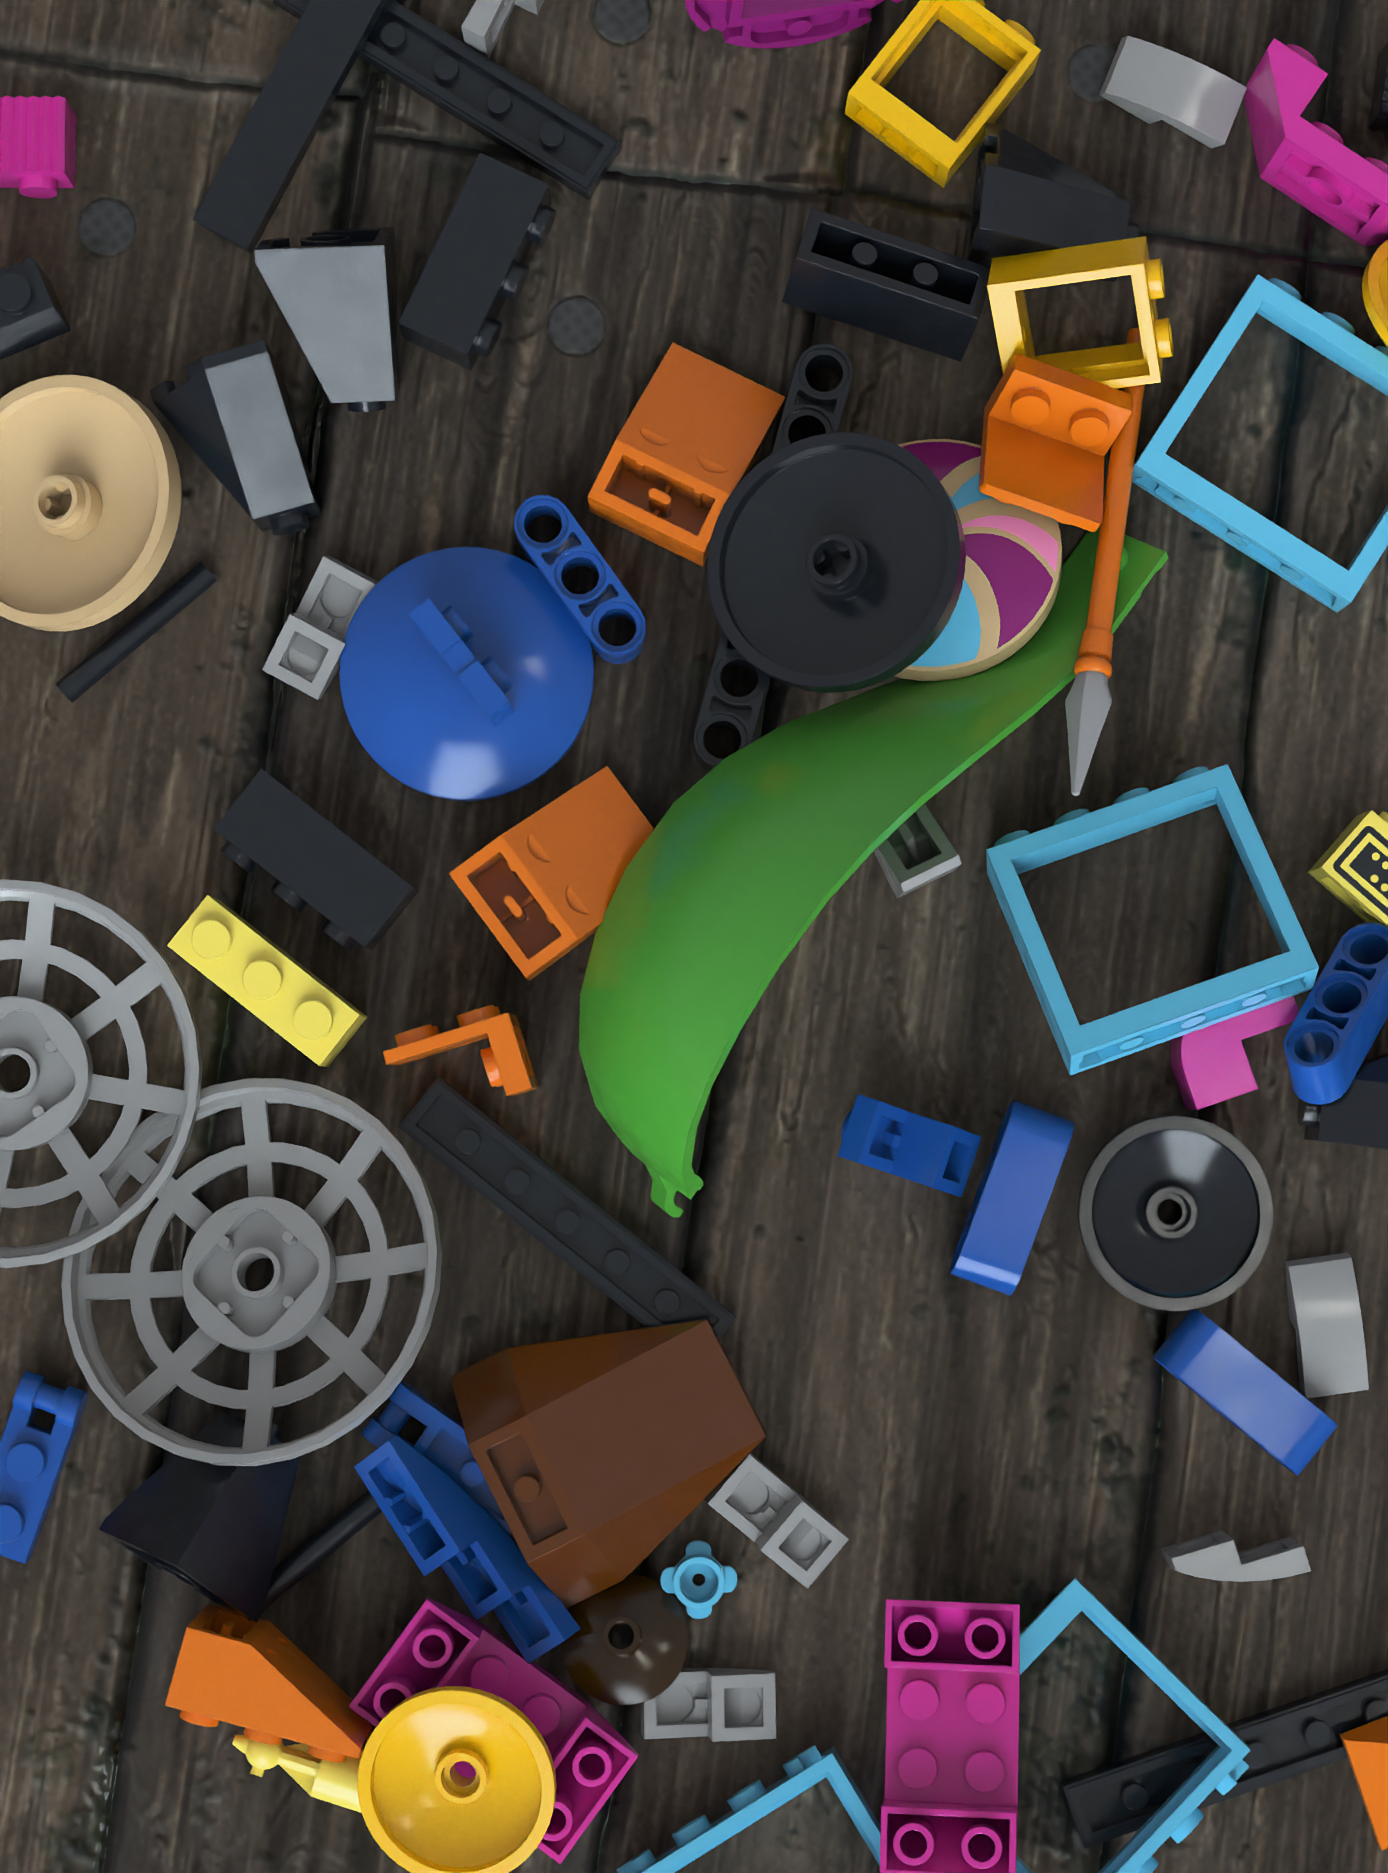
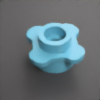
(698, 1598)

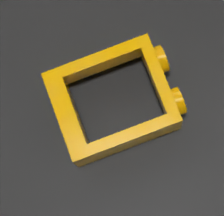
(907, 131)
(1110, 365)

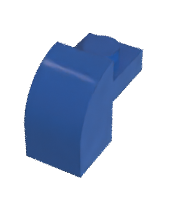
(908, 1145)

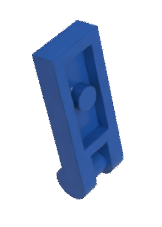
(441, 1443)
(33, 1460)

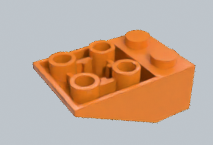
(684, 452)
(555, 871)
(263, 1683)

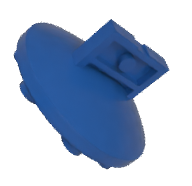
(466, 674)

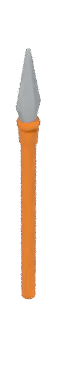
(1090, 695)

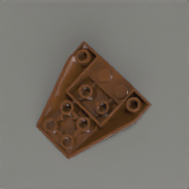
(604, 1443)

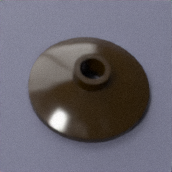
(651, 1660)

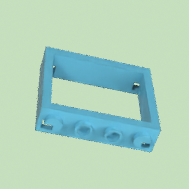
(1225, 514)
(1179, 1011)
(1219, 1770)
(756, 1802)

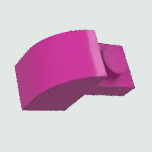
(1212, 1060)

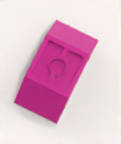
(1310, 158)
(455, 1650)
(951, 1737)

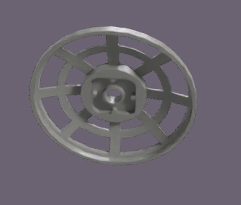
(64, 1074)
(219, 1258)

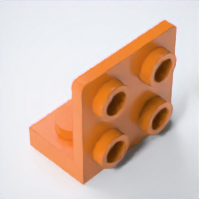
(1050, 441)
(505, 1061)

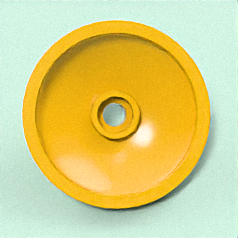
(433, 1815)

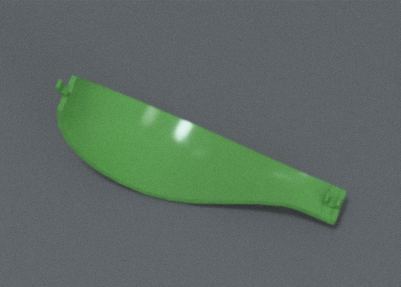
(763, 850)

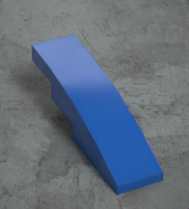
(452, 1531)

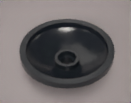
(1219, 1222)

